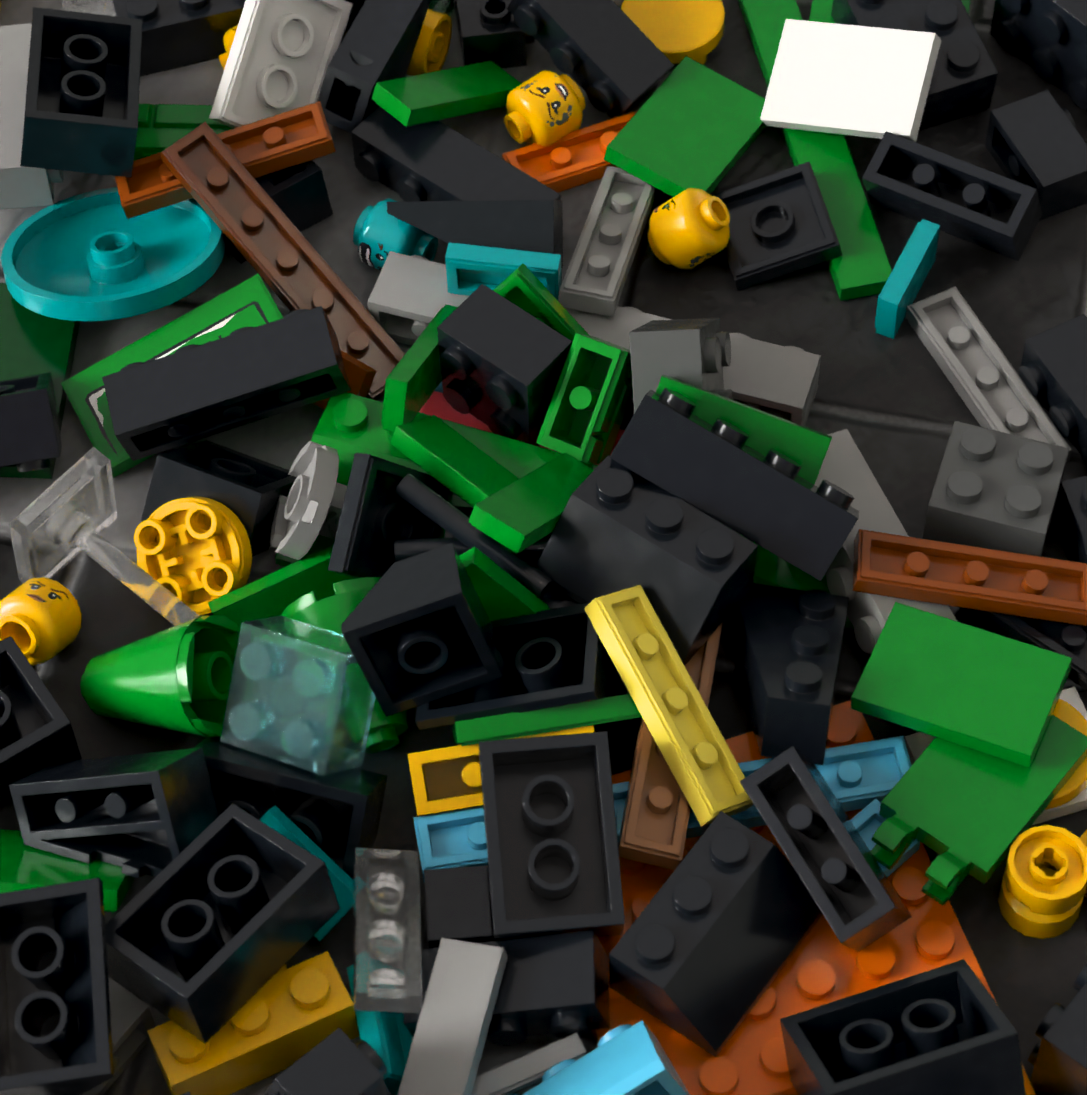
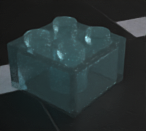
(298, 696)

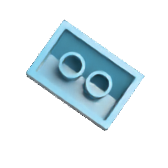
(623, 1064)

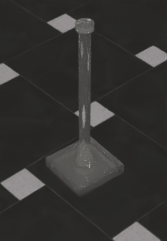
(70, 520)

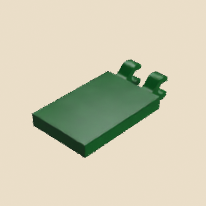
(972, 805)

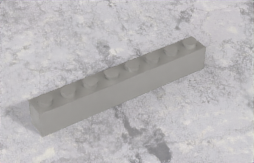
(759, 374)

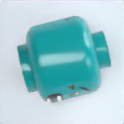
(380, 233)

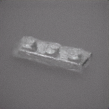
(387, 931)

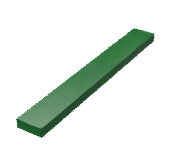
(864, 263)

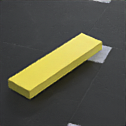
(669, 703)

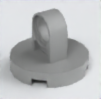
(312, 502)

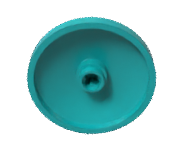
(99, 266)

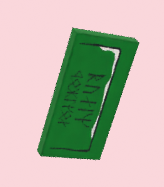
(239, 307)

